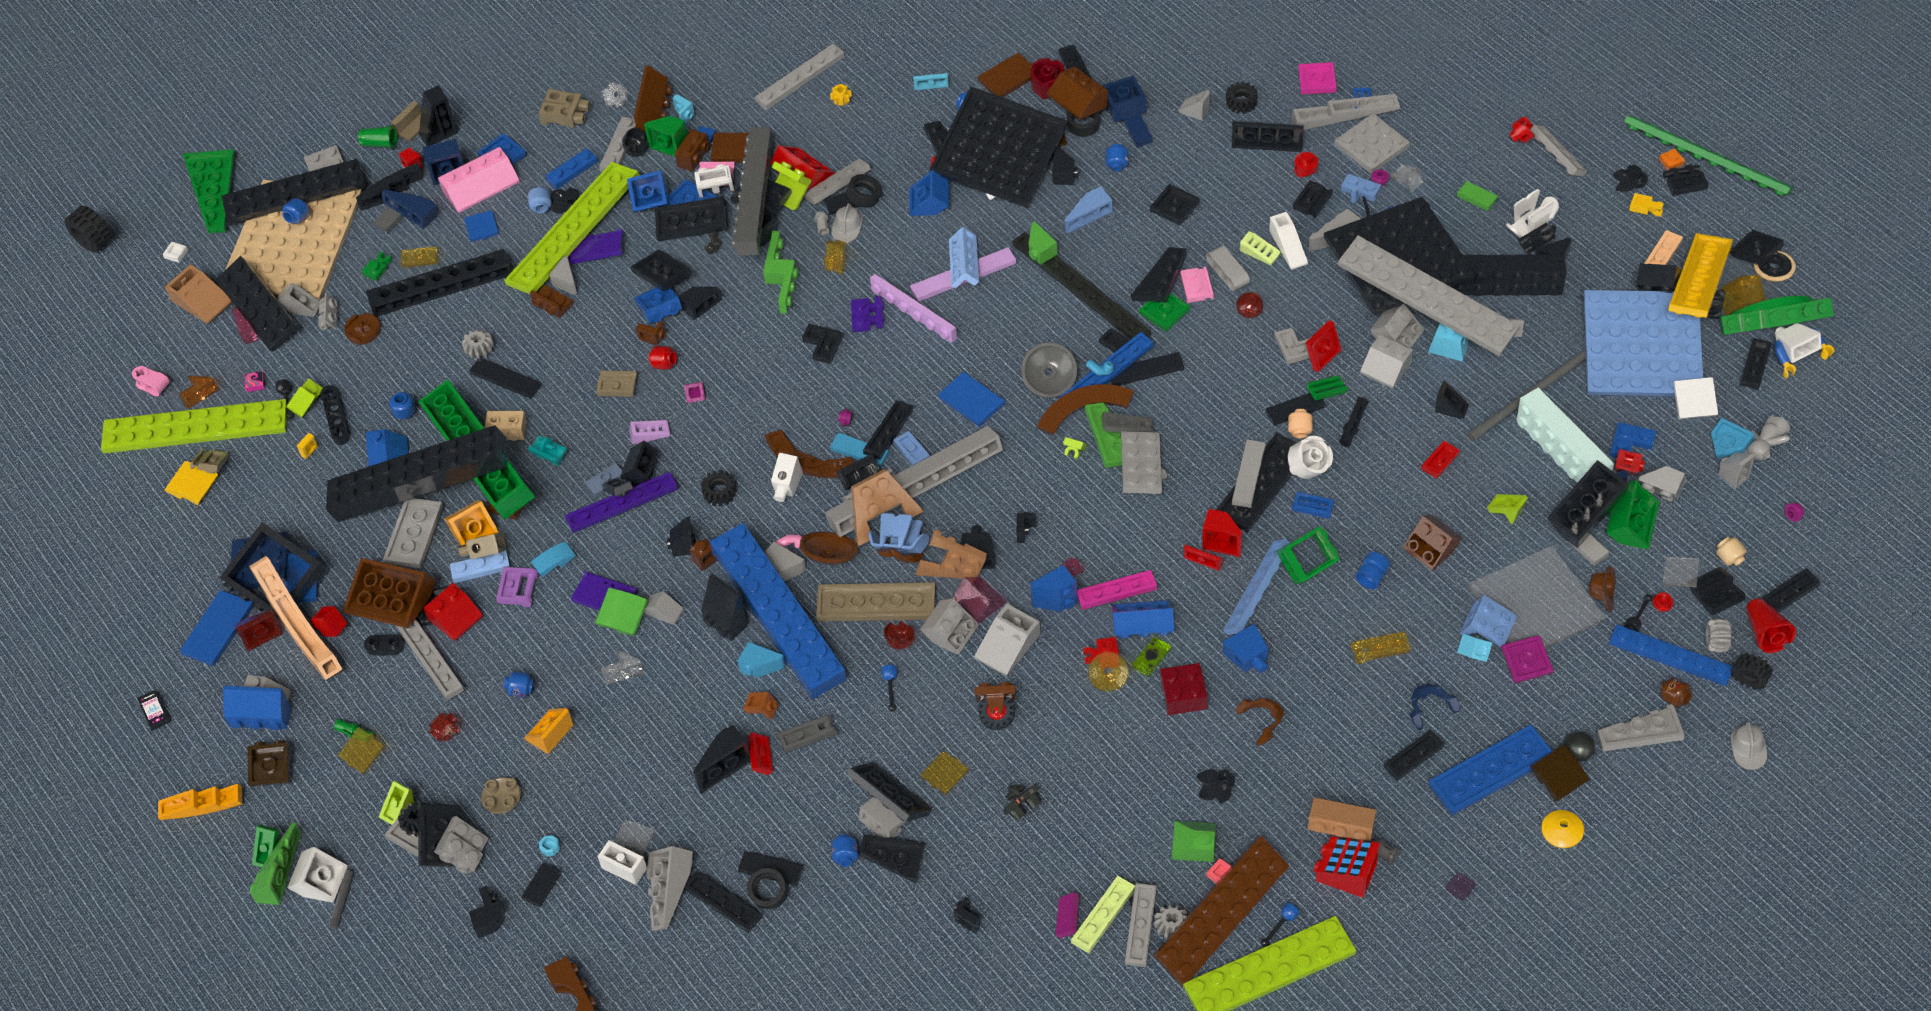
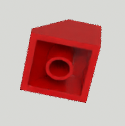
(1221, 534)
(452, 612)

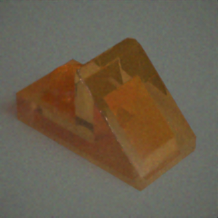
(201, 388)

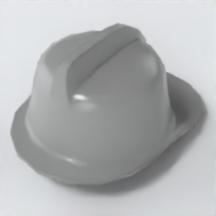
(847, 224)
(1749, 747)

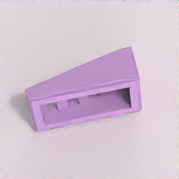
(637, 430)

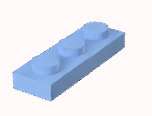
(479, 567)

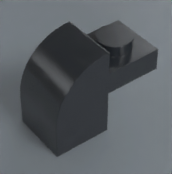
(489, 917)

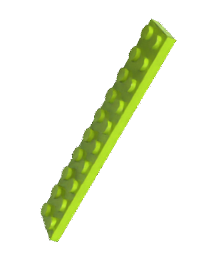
(571, 228)
(194, 426)

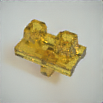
(835, 256)

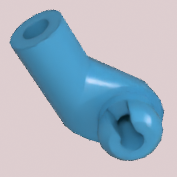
(1099, 370)

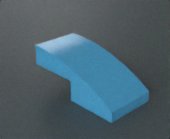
(555, 556)

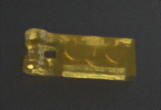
(1380, 647)

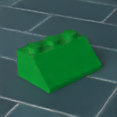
(1634, 517)

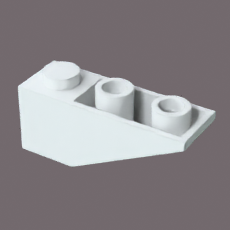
(1287, 240)

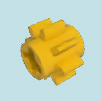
(840, 94)

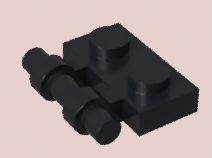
(1692, 181)

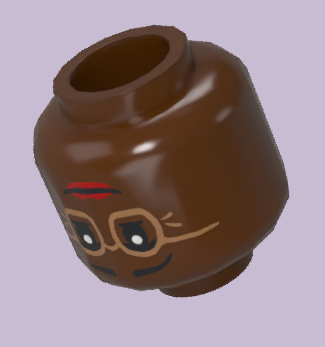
(1676, 692)

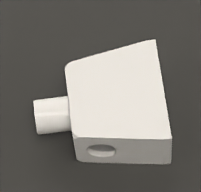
(786, 476)

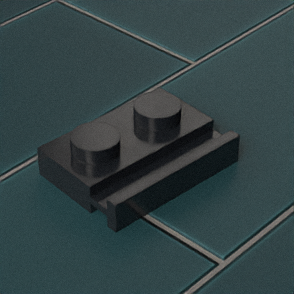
(1312, 199)

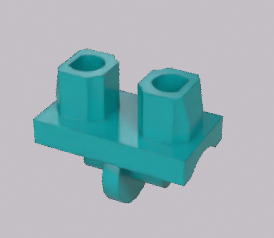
(547, 450)

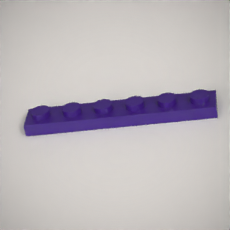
(615, 505)

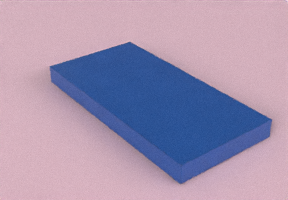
(216, 628)

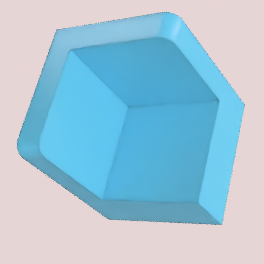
(1474, 647)

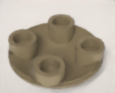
(500, 795)

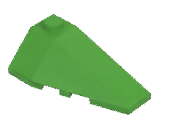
(273, 875)

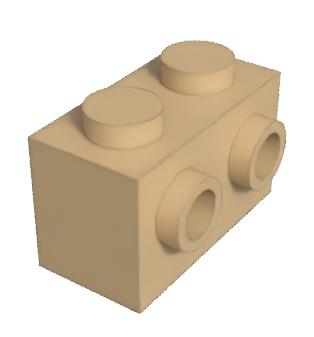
(510, 423)

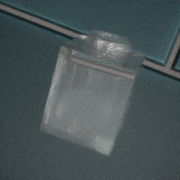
(1408, 175)

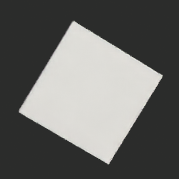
(1695, 398)

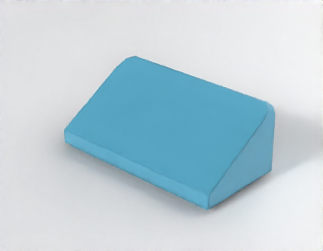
(931, 81)

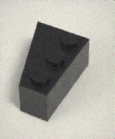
(436, 117)

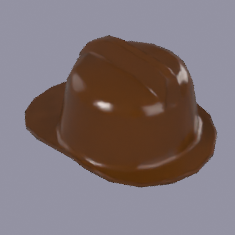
(1603, 586)

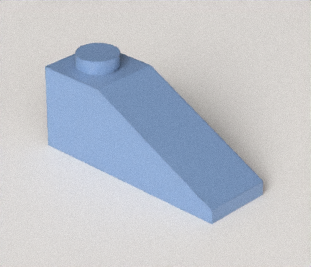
(1091, 207)

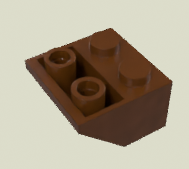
(1431, 541)

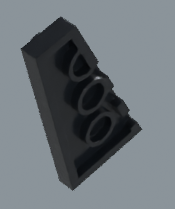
(1161, 278)

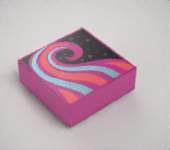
(254, 381)

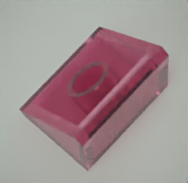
(978, 598)

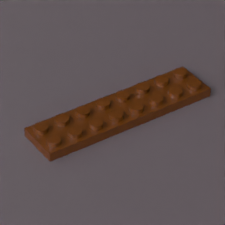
(1221, 910)

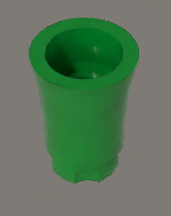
(379, 137)

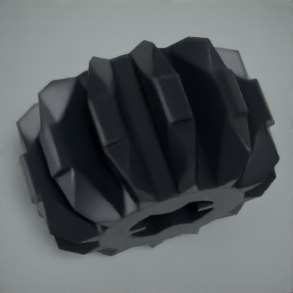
(1717, 304)
(409, 819)

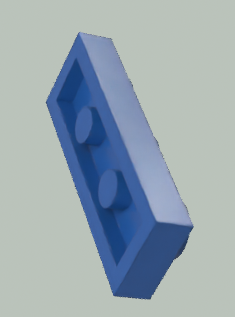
(571, 168)

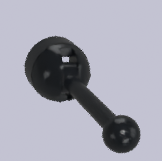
(283, 387)
(1635, 620)

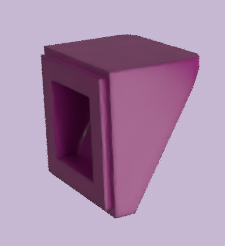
(694, 392)

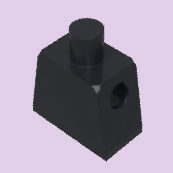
(980, 541)

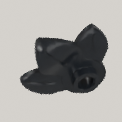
(1630, 178)
(563, 199)
(1213, 786)

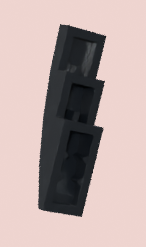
(394, 182)

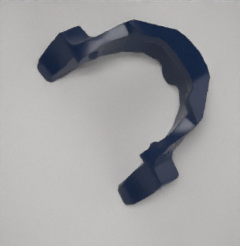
(1421, 692)

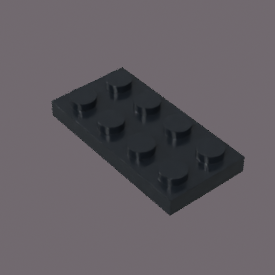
(690, 218)
(889, 792)

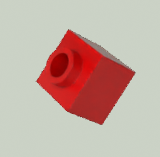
(409, 157)

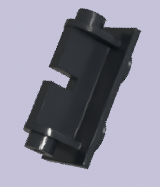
(1537, 237)

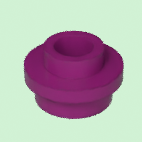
(1380, 176)
(844, 417)
(1794, 511)

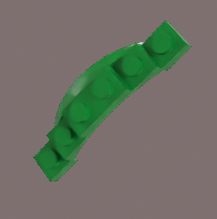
(1776, 313)

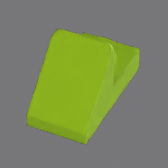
(304, 397)
(1509, 505)
(397, 799)

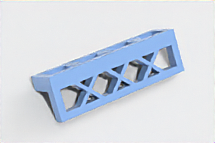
(963, 258)

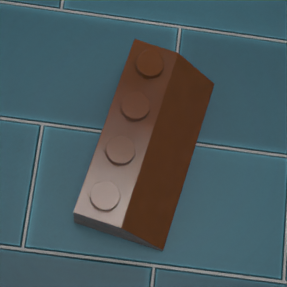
(652, 97)

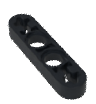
(336, 414)

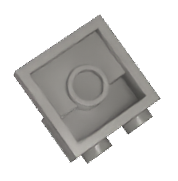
(461, 846)

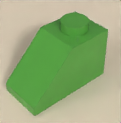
(1041, 244)

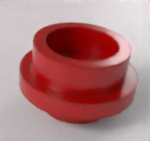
(1663, 602)

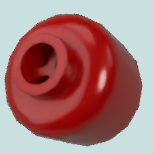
(662, 357)

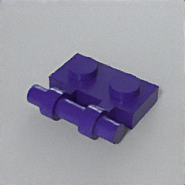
(861, 314)

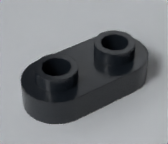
(383, 645)

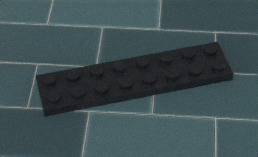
(306, 186)

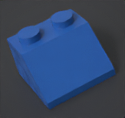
(648, 191)
(929, 195)
(1054, 590)

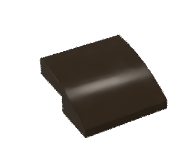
(1559, 772)

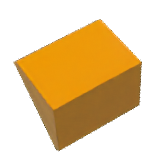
(550, 729)

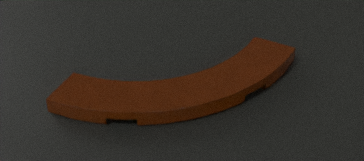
(1078, 399)
(810, 465)

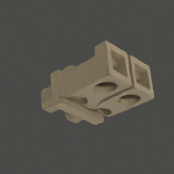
(563, 108)

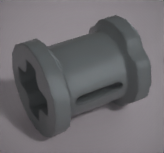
(1388, 852)

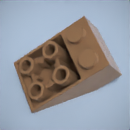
(197, 294)

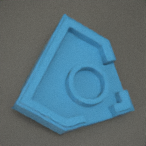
(1730, 438)

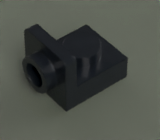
(1024, 521)
(966, 918)

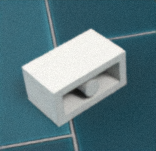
(622, 862)

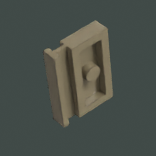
(616, 383)
(209, 461)

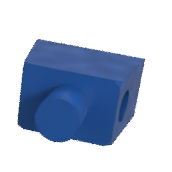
(1247, 650)

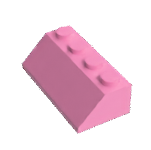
(478, 179)

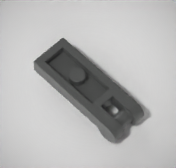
(1120, 422)
(807, 733)

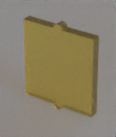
(360, 750)
(944, 772)

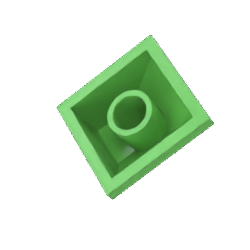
(1194, 841)

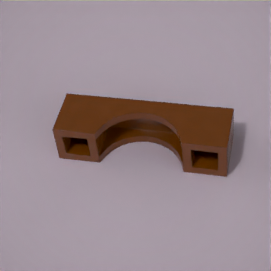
(564, 980)

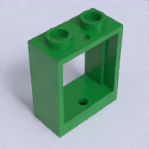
(1292, 564)

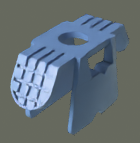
(903, 534)

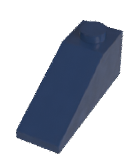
(412, 207)

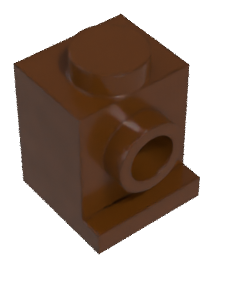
(699, 551)

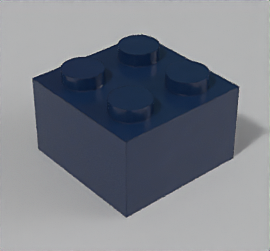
(1125, 98)
(442, 159)

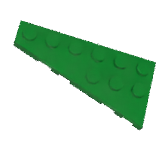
(211, 177)

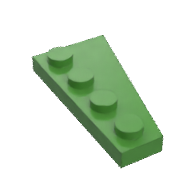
(1107, 442)

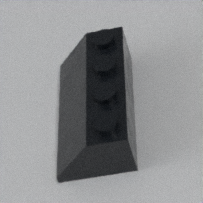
(1267, 136)
(1588, 503)

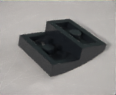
(1717, 591)

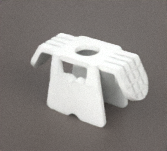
(1535, 217)

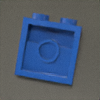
(658, 304)

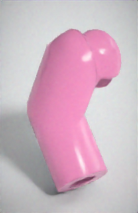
(789, 539)

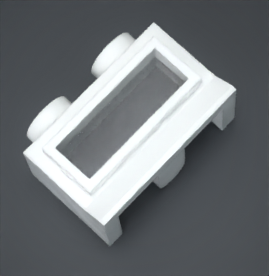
(713, 178)

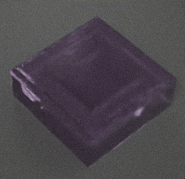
(1460, 886)

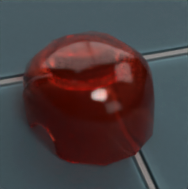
(1249, 305)
(899, 636)

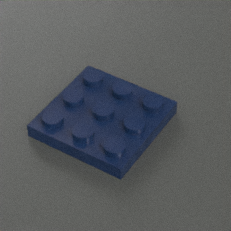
(277, 555)

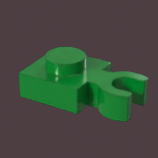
(376, 268)

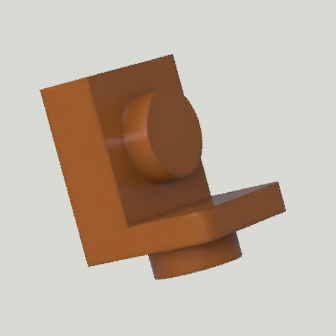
(761, 703)

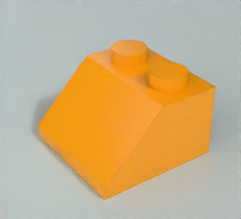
(470, 522)

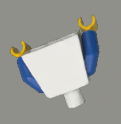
(1798, 343)

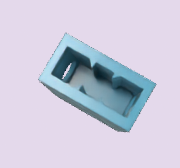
(1449, 343)

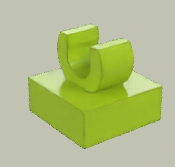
(1074, 445)

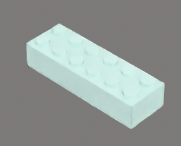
(1558, 435)

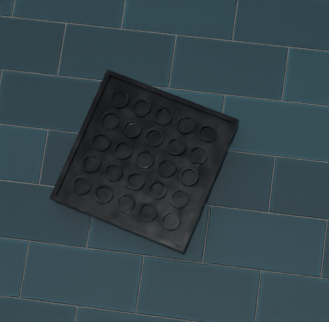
(999, 147)
(1413, 236)

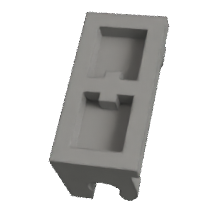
(880, 819)

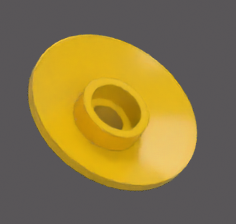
(1562, 836)

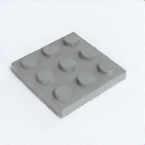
(1372, 143)

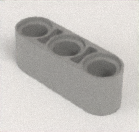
(1227, 268)

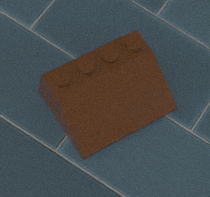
(388, 593)

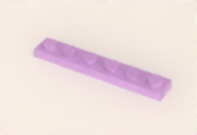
(913, 308)

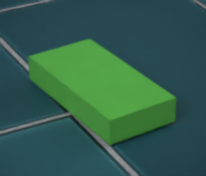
(1477, 196)

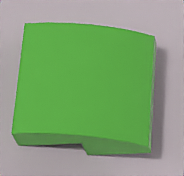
(621, 611)

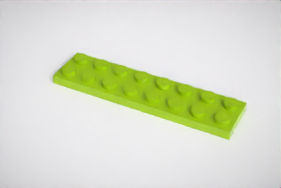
(1270, 967)

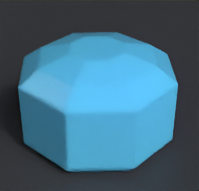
(549, 845)

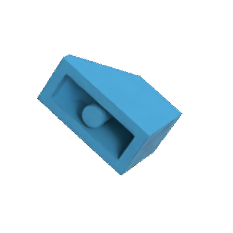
(759, 661)

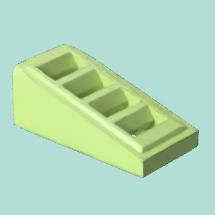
(1248, 245)

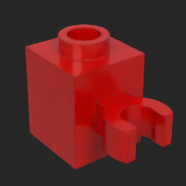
(1630, 462)
(328, 621)
(1102, 645)

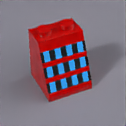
(1347, 864)

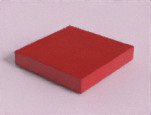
(1323, 346)

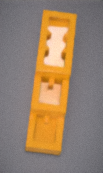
(199, 803)

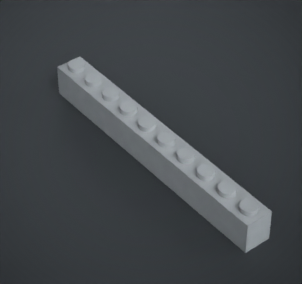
(927, 473)

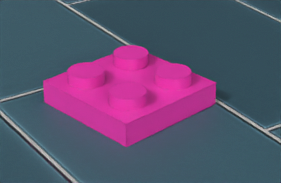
(1317, 78)

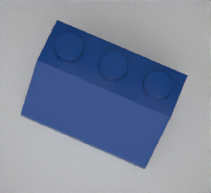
(1143, 618)
(256, 707)

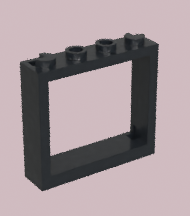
(299, 591)

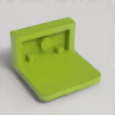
(794, 180)

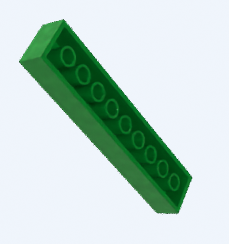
(454, 419)

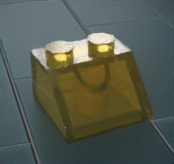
(1742, 293)

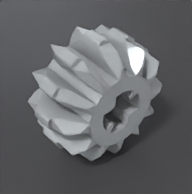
(477, 343)
(1718, 635)
(1169, 920)

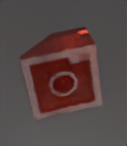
(258, 629)

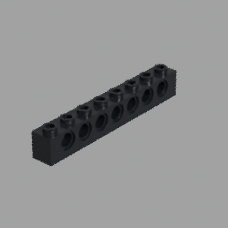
(438, 283)

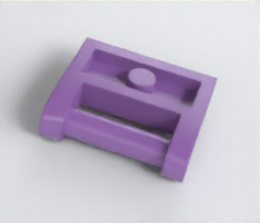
(510, 586)

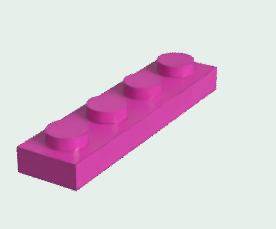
(1116, 589)

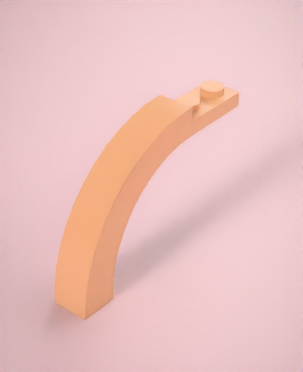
(293, 619)

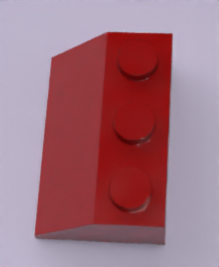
(803, 161)

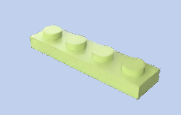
(1103, 914)

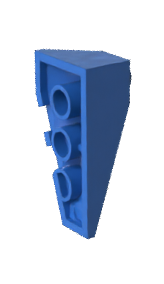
(385, 445)

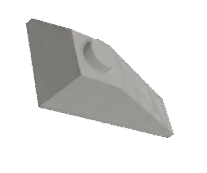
(668, 875)

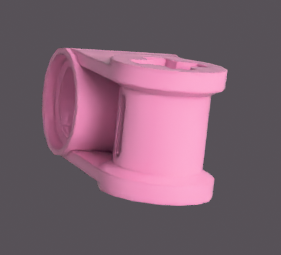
(150, 380)

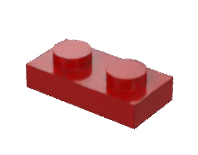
(1440, 459)
(760, 753)

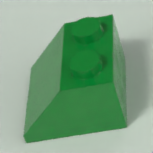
(665, 134)

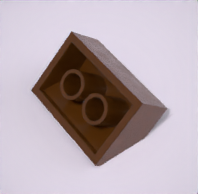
(1078, 93)

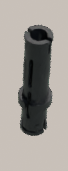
(1351, 427)

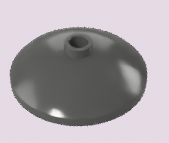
(1052, 357)

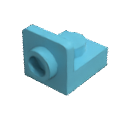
(683, 107)

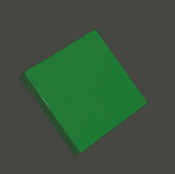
(1165, 313)

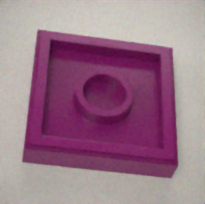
(1527, 659)

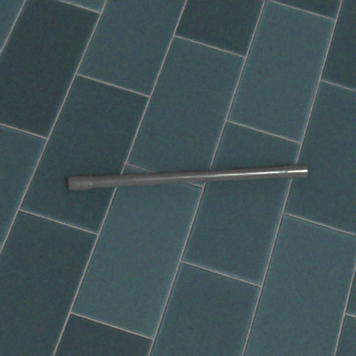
(1482, 428)

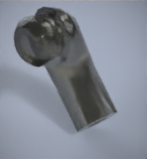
(714, 245)

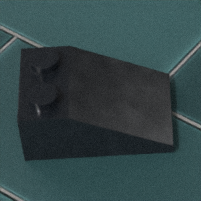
(723, 609)
(722, 758)

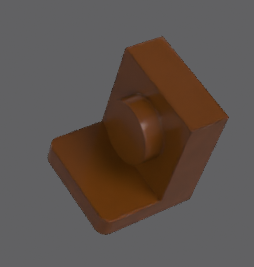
(651, 335)

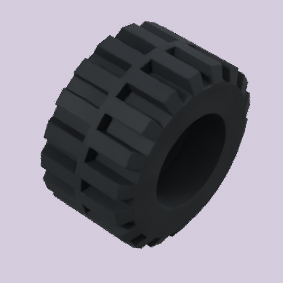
(88, 228)

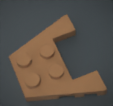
(876, 496)
(957, 562)

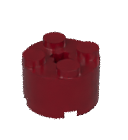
(1044, 74)

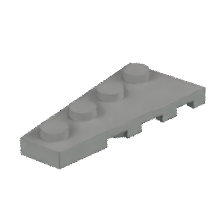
(1651, 729)

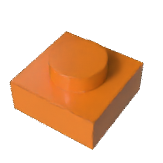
(1671, 159)

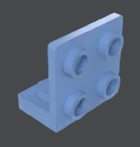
(1489, 620)

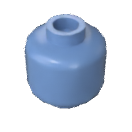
(539, 200)

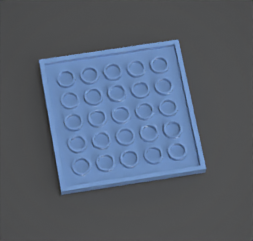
(1638, 343)

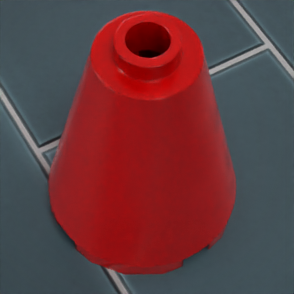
(1769, 626)

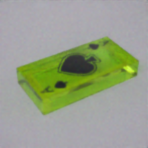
(1151, 656)

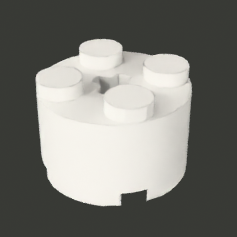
(1309, 457)

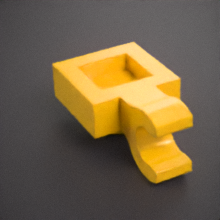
(1644, 204)

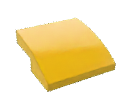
(191, 483)

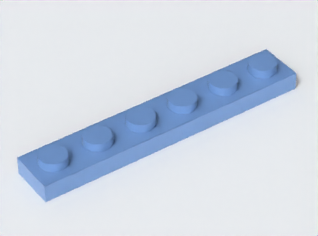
(1255, 589)

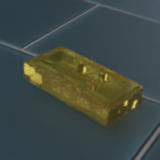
(419, 257)

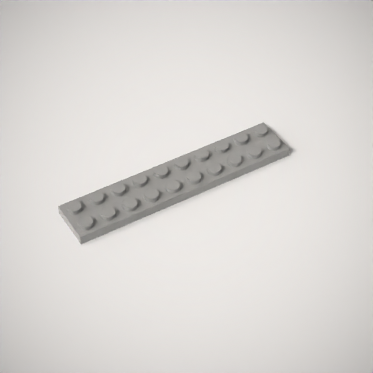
(1428, 295)

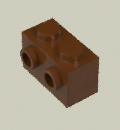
(692, 150)

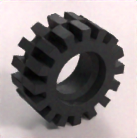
(1241, 104)
(720, 496)
(1752, 671)

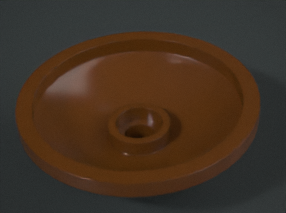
(828, 548)

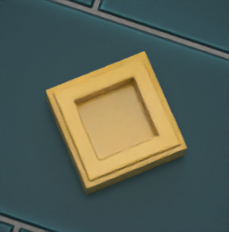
(307, 445)

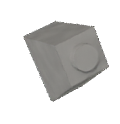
(784, 561)

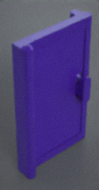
(598, 247)
(593, 590)

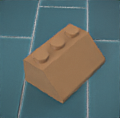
(1342, 819)

